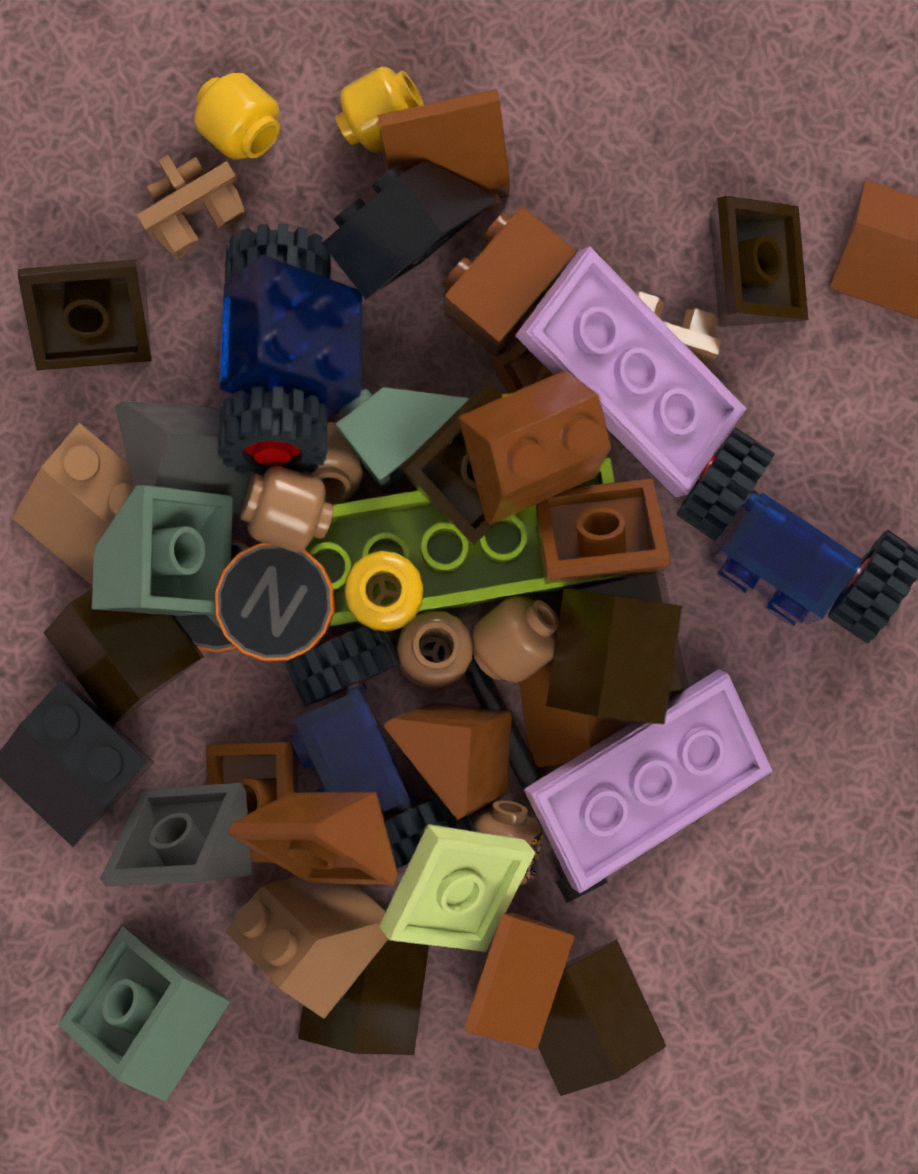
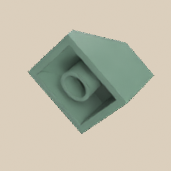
(391, 427)
(163, 553)
(143, 1015)

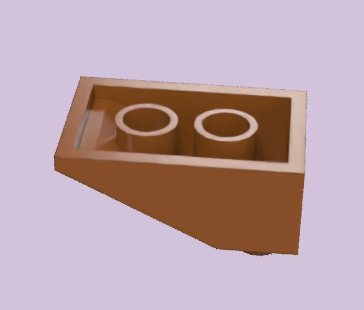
(454, 134)

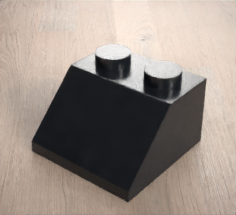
(402, 224)
(70, 762)

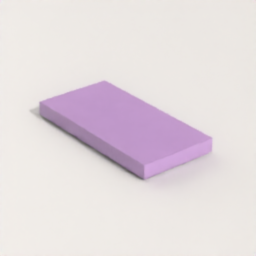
(647, 379)
(648, 781)

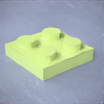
(456, 888)

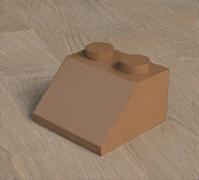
(75, 499)
(310, 937)

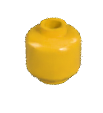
(370, 96)
(237, 116)
(376, 570)

